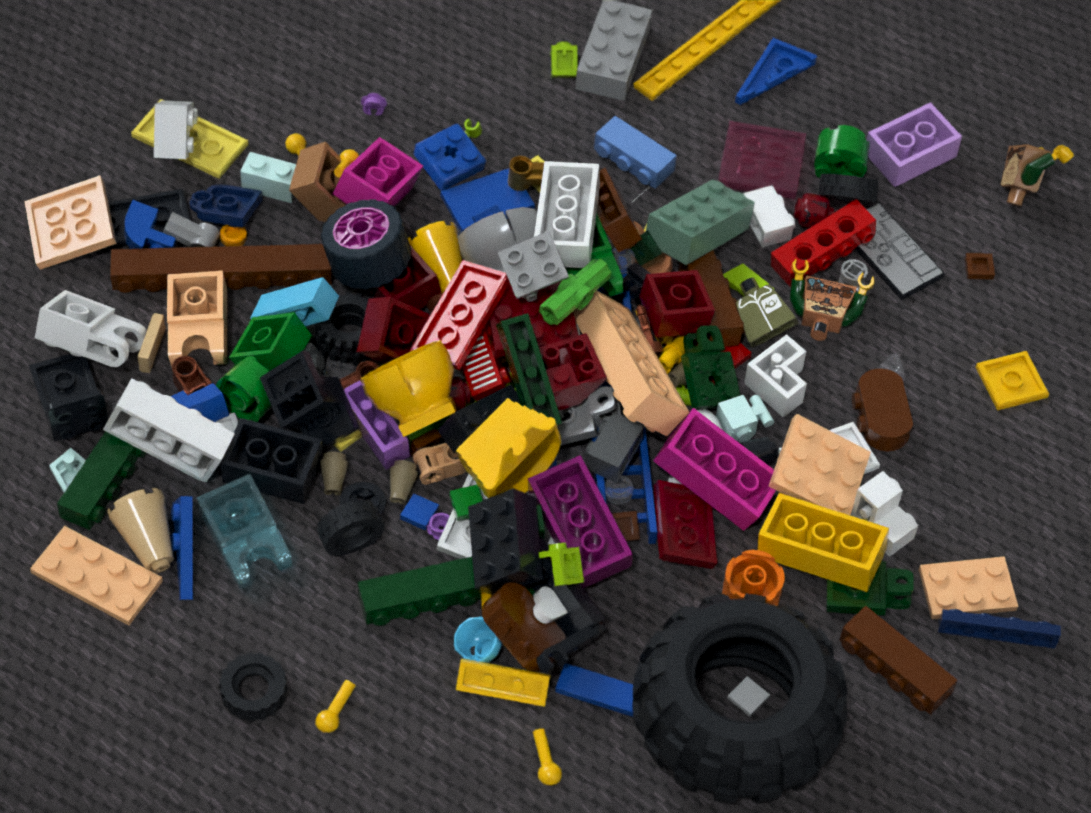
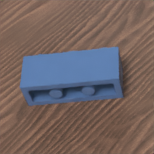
(634, 152)

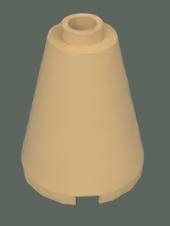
(145, 527)

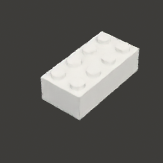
(569, 209)
(169, 430)

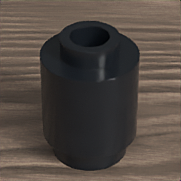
(762, 449)

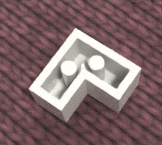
(172, 129)
(775, 375)
(878, 503)

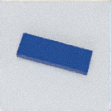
(596, 689)

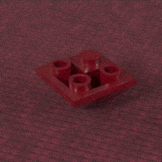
(572, 370)

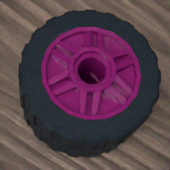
(366, 244)

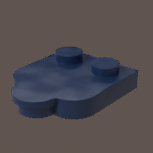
(226, 204)

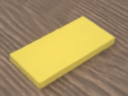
(213, 146)

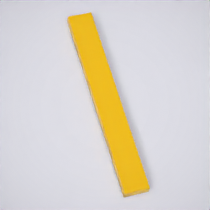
(701, 46)

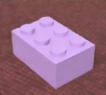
(913, 144)

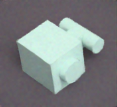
(740, 419)

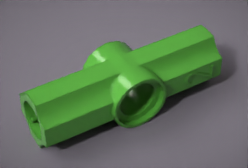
(575, 292)

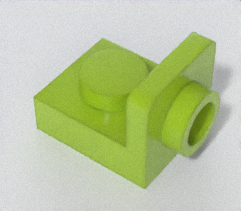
(563, 60)
(565, 564)

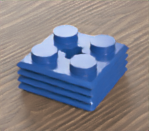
(448, 170)

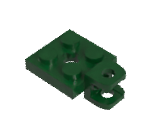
(707, 361)
(880, 594)

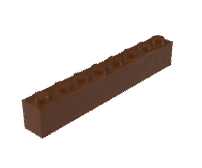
(241, 265)

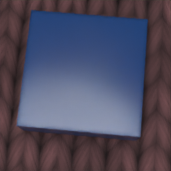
(419, 511)

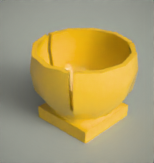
(413, 387)

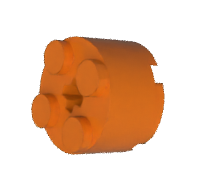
(754, 574)

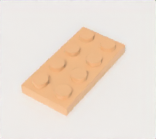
(96, 575)

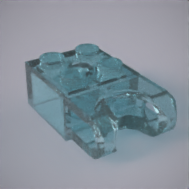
(243, 528)

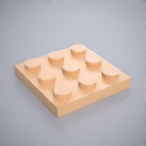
(70, 222)
(819, 466)

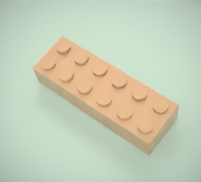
(631, 365)

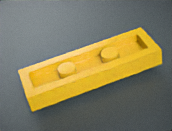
(503, 682)

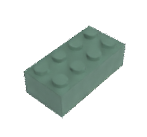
(700, 221)

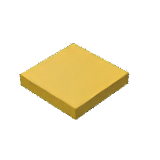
(1012, 380)

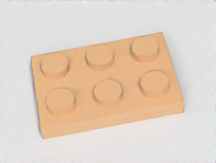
(968, 586)

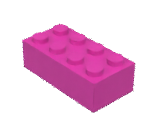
(717, 469)

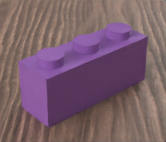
(377, 428)

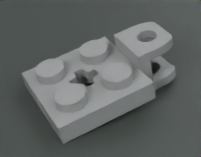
(587, 415)

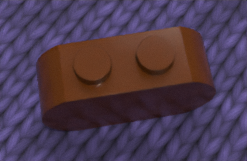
(883, 410)
(513, 621)

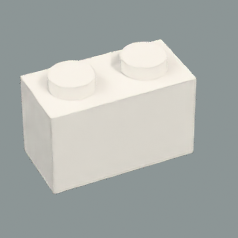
(769, 217)

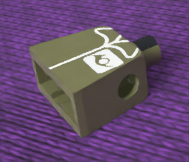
(763, 312)

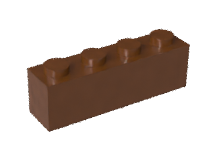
(615, 214)
(726, 314)
(897, 660)

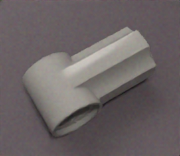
(191, 233)

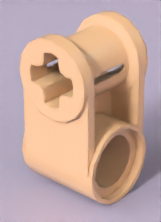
(438, 463)

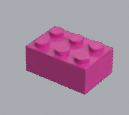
(378, 174)

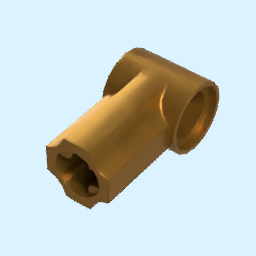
(524, 173)

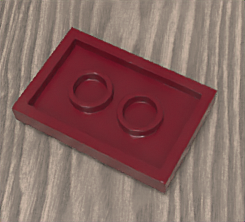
(684, 526)

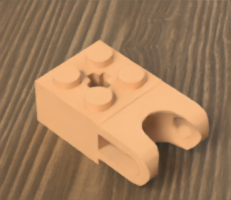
(197, 314)

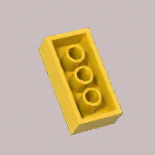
(823, 542)

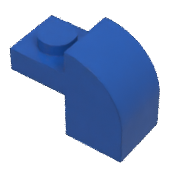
(140, 231)

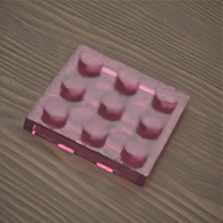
(762, 158)

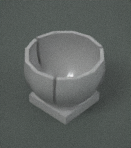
(492, 234)

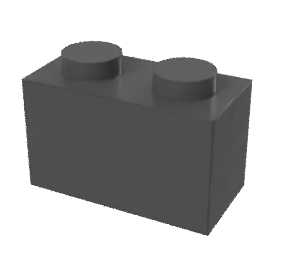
(614, 447)

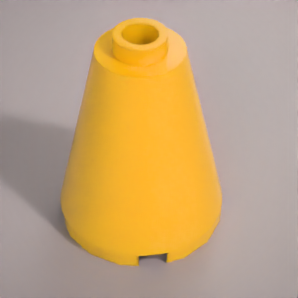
(439, 249)

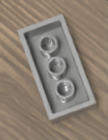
(613, 49)

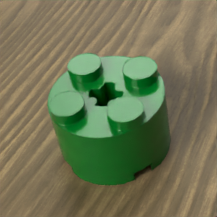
(841, 152)
(244, 390)

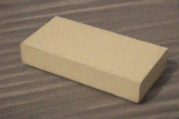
(151, 343)

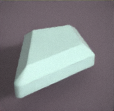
(66, 468)

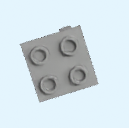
(533, 265)

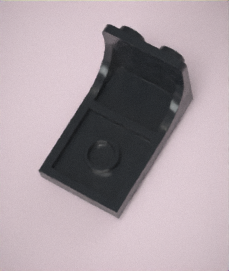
(69, 396)

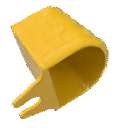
(510, 448)

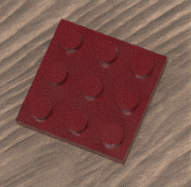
(512, 307)

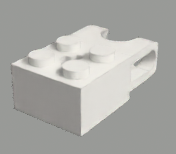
(87, 329)

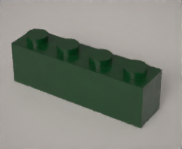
(527, 366)
(98, 481)
(418, 591)

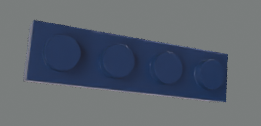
(999, 628)

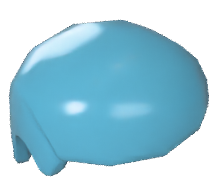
(478, 634)

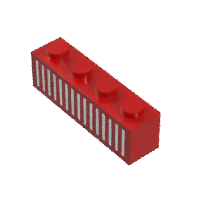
(484, 370)

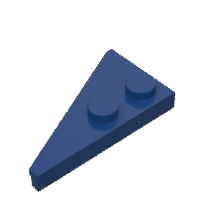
(775, 66)
(183, 544)

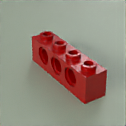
(831, 232)

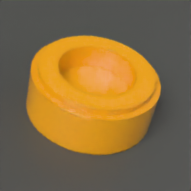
(233, 235)

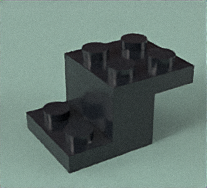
(309, 401)

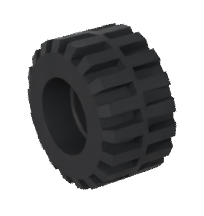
(338, 344)

